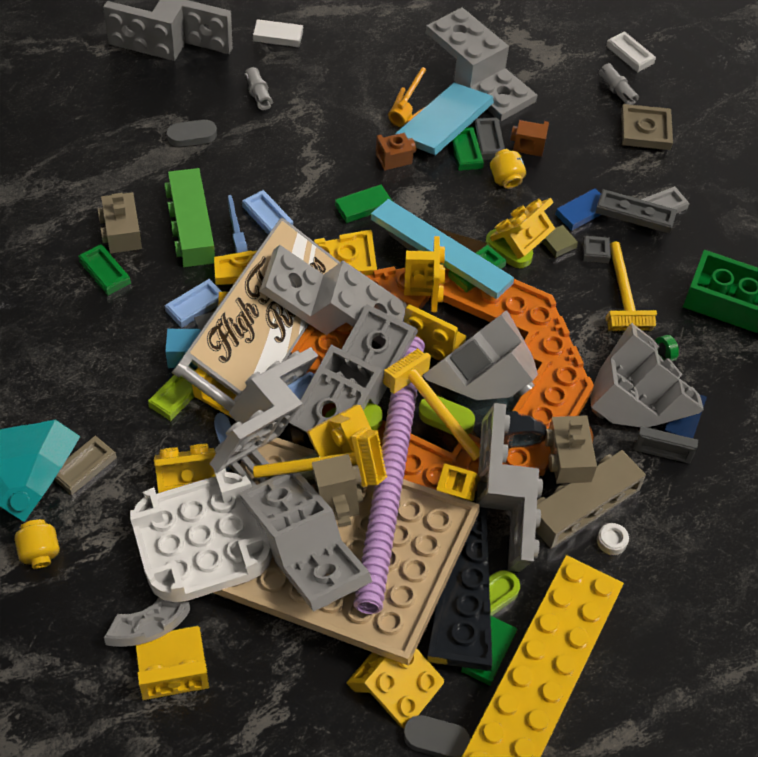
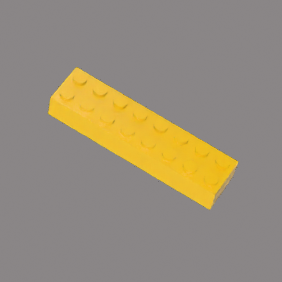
(546, 664)

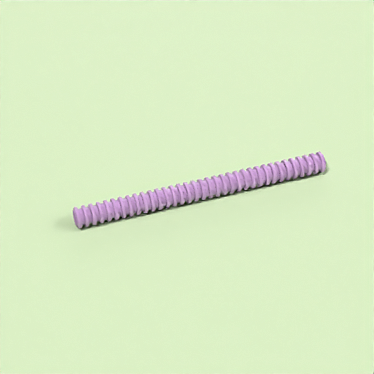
(387, 495)

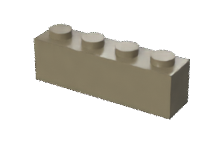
(581, 503)

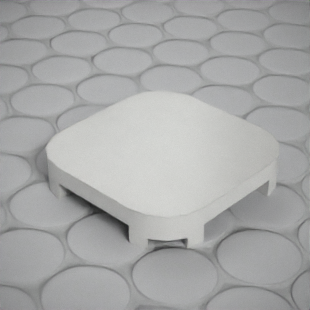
(199, 538)

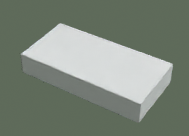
(278, 33)
(631, 51)

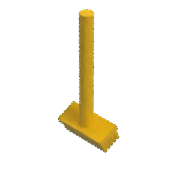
(622, 319)
(410, 371)
(366, 455)

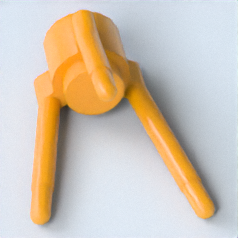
(402, 111)

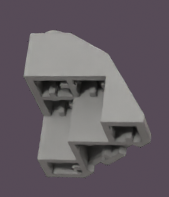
(510, 369)
(641, 387)

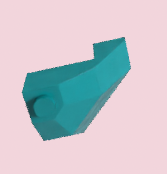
(30, 463)

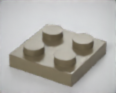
(646, 127)

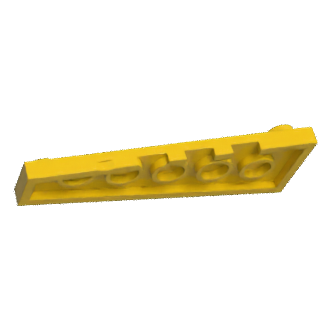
(353, 248)

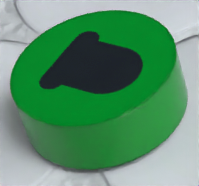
(667, 348)

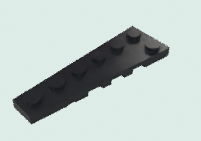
(463, 611)

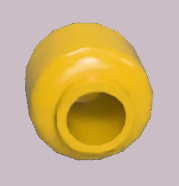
(507, 168)
(36, 543)

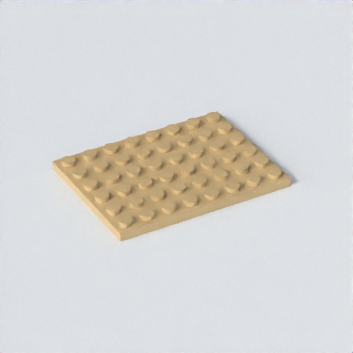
(424, 552)

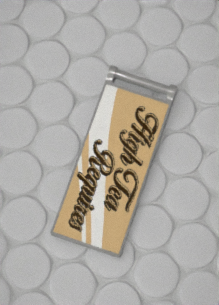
(248, 327)

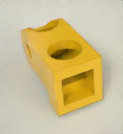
(458, 482)

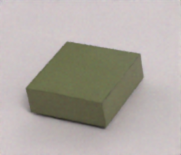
(560, 241)

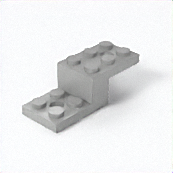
(168, 27)
(481, 62)
(326, 298)
(356, 370)
(263, 409)
(509, 488)
(305, 539)

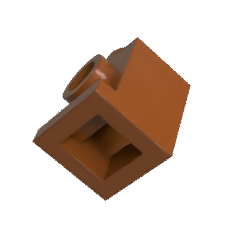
(529, 137)
(395, 150)

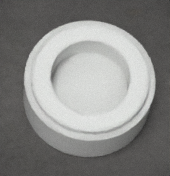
(612, 539)

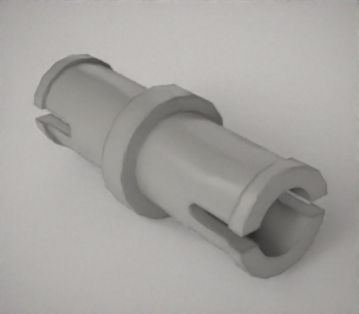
(618, 84)
(258, 88)

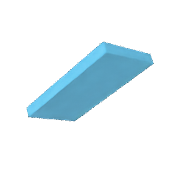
(446, 117)

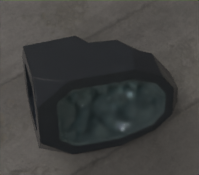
(524, 431)

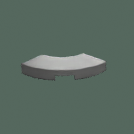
(147, 624)

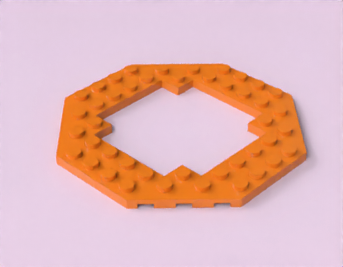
(558, 390)

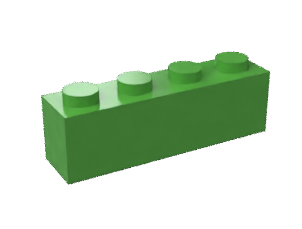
(190, 216)

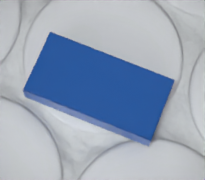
(579, 210)

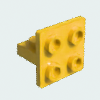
(525, 227)
(425, 273)
(335, 434)
(183, 468)

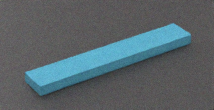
(457, 257)

